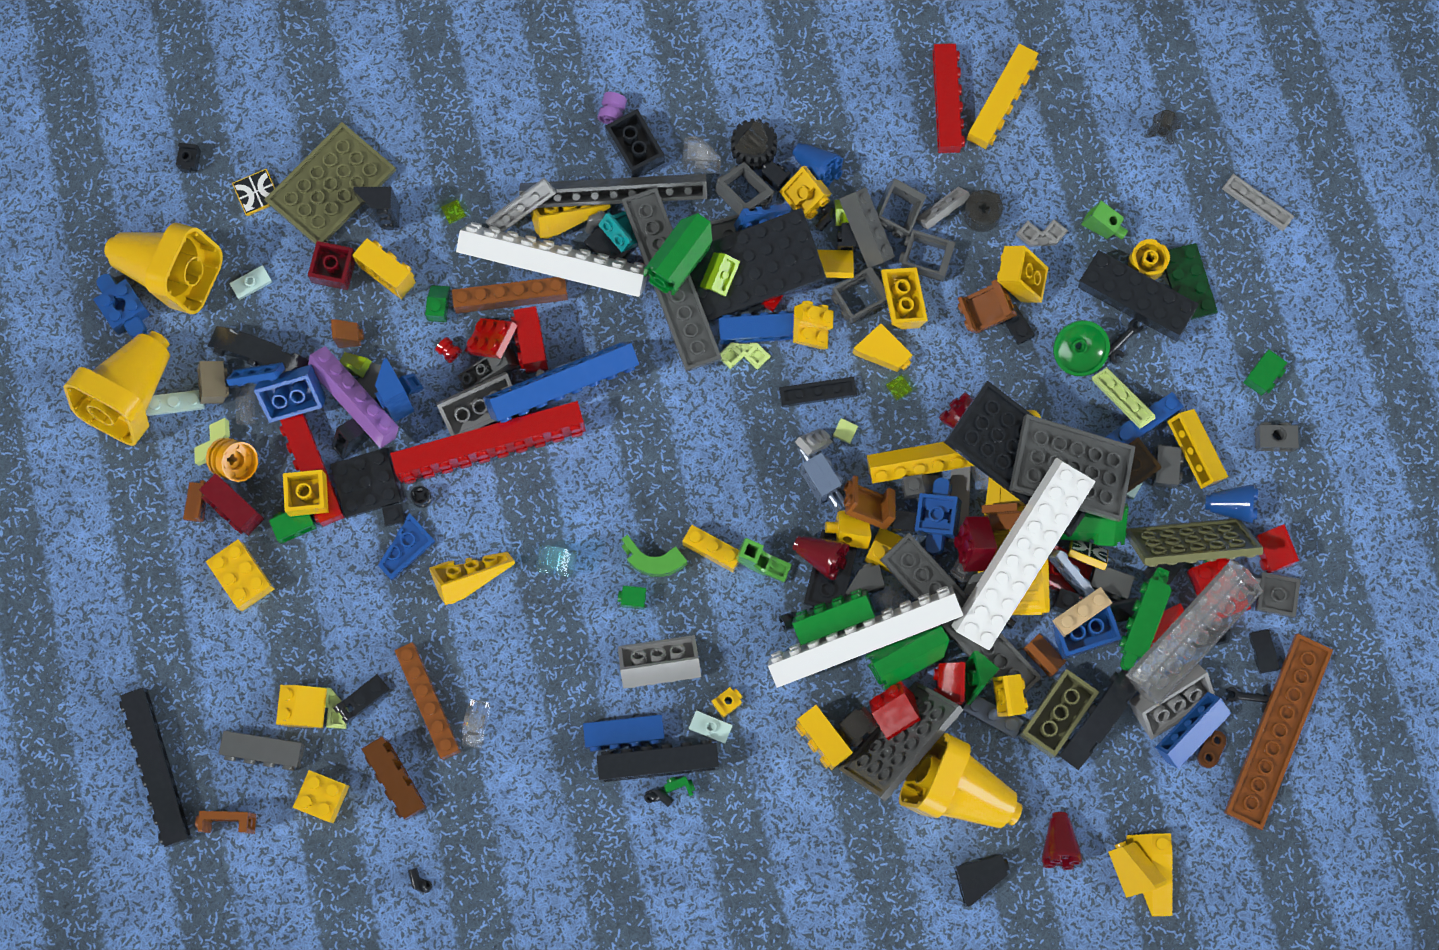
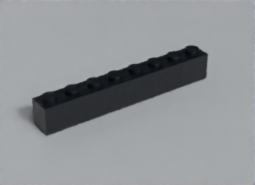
(155, 768)

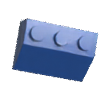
(1091, 635)

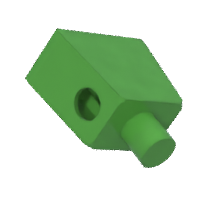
(1104, 221)

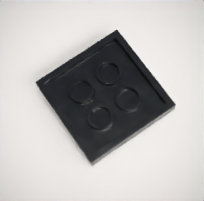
(365, 483)

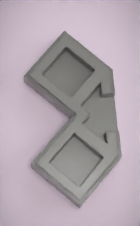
(1034, 237)

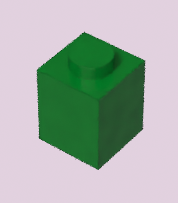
(632, 597)

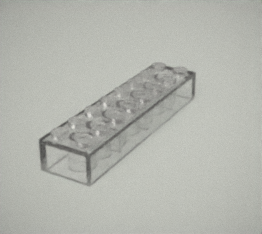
(1194, 632)

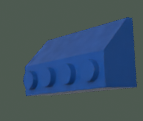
(391, 393)

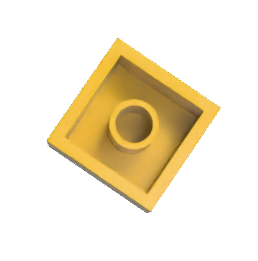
(305, 492)
(321, 796)

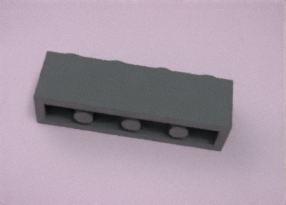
(867, 227)
(261, 749)

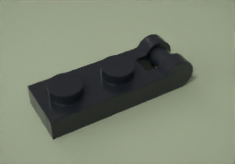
(362, 698)

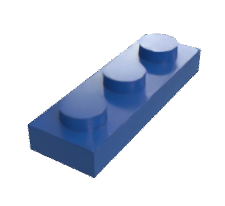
(255, 374)

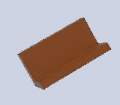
(195, 505)
(1003, 515)
(1044, 655)

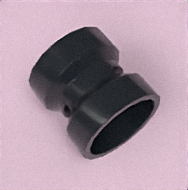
(421, 493)

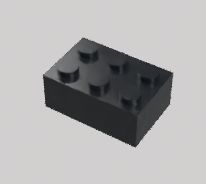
(635, 144)

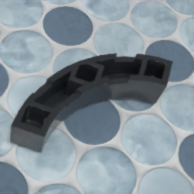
(252, 349)
(1099, 721)

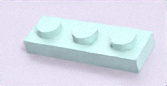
(174, 403)

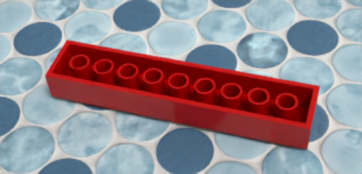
(488, 442)

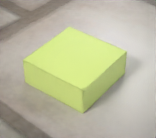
(845, 431)

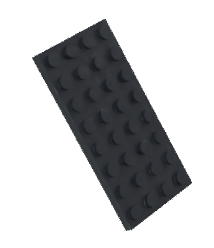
(773, 261)
(990, 439)

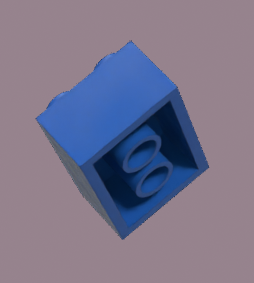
(291, 394)

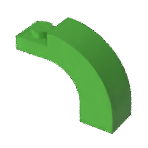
(756, 559)
(653, 566)

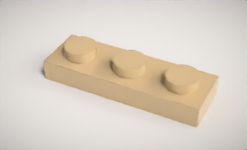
(1082, 612)

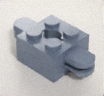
(822, 479)

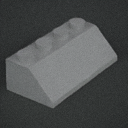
(467, 408)
(659, 661)
(1180, 701)

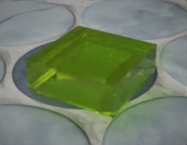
(453, 211)
(898, 387)

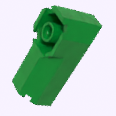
(680, 253)
(1101, 530)
(908, 656)

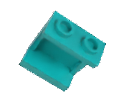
(619, 230)

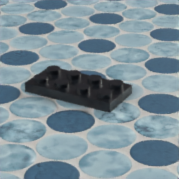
(824, 589)

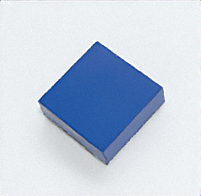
(411, 383)

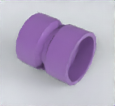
(612, 108)

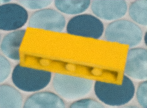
(1197, 448)

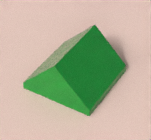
(978, 674)

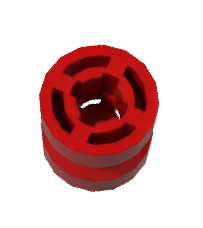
(448, 350)

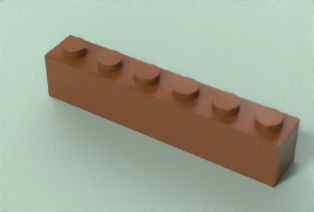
(509, 295)
(427, 701)

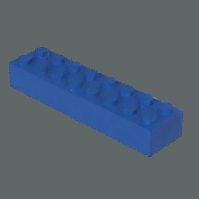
(560, 381)

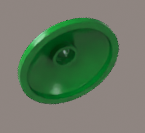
(1090, 355)

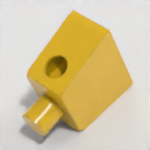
(850, 530)

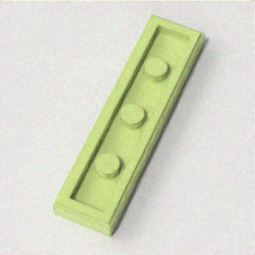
(1123, 398)

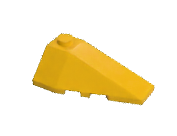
(556, 220)
(461, 580)
(1159, 851)

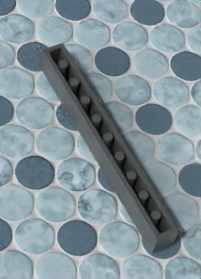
(614, 189)

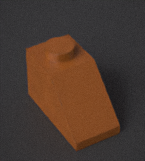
(346, 333)

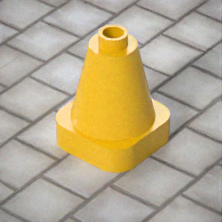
(171, 264)
(120, 388)
(958, 787)

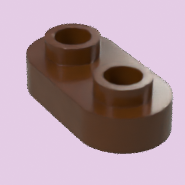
(1211, 748)

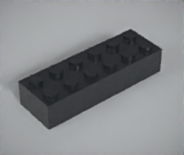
(1138, 295)
(657, 762)

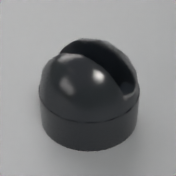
(787, 619)

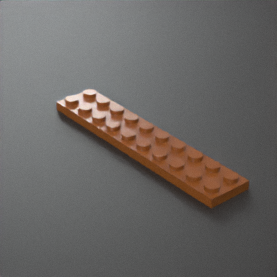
(1278, 731)

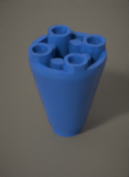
(821, 163)
(1234, 503)

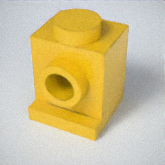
(723, 708)

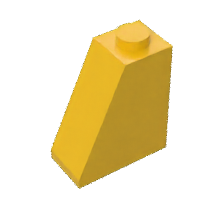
(883, 350)
(1135, 869)

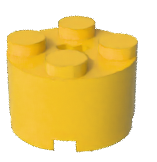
(1156, 255)

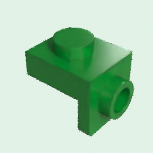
(675, 783)

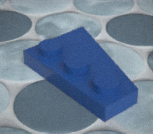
(750, 218)
(407, 546)

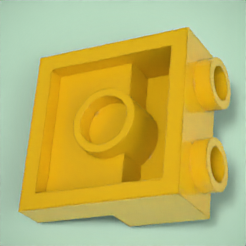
(805, 192)
(812, 325)

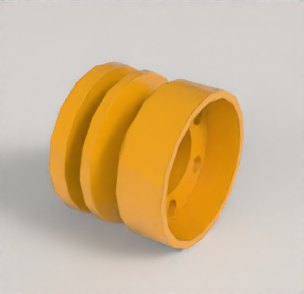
(241, 459)

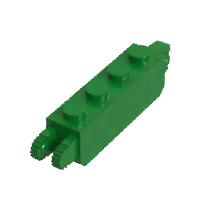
(1145, 619)

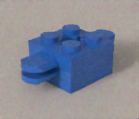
(121, 306)
(938, 516)

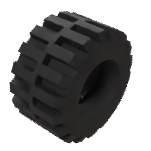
(754, 160)

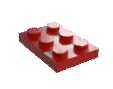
(490, 338)

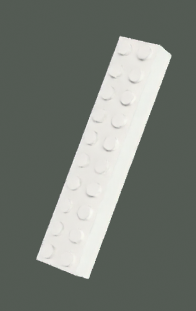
(552, 259)
(1023, 553)
(865, 636)

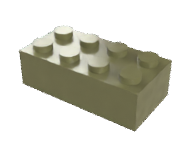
(1058, 713)

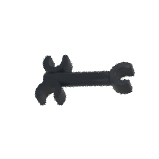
(1126, 335)
(1250, 697)

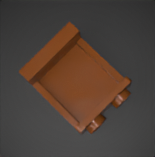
(986, 307)
(869, 505)
(246, 820)

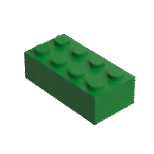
(833, 616)

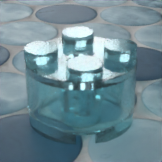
(556, 560)

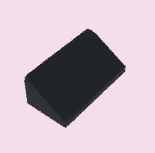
(1122, 609)

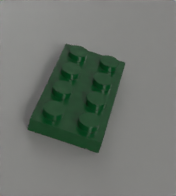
(1189, 279)

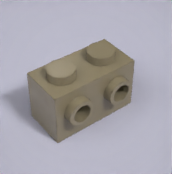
(212, 382)

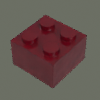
(332, 265)
(975, 543)

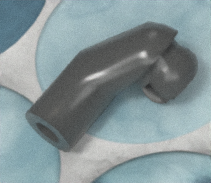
(593, 221)

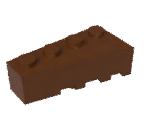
(394, 778)

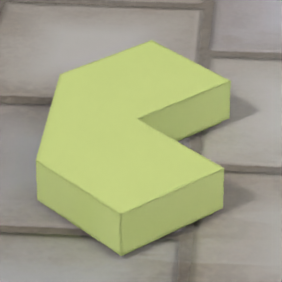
(752, 352)
(217, 430)
(333, 719)

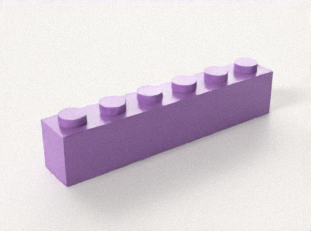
(353, 397)

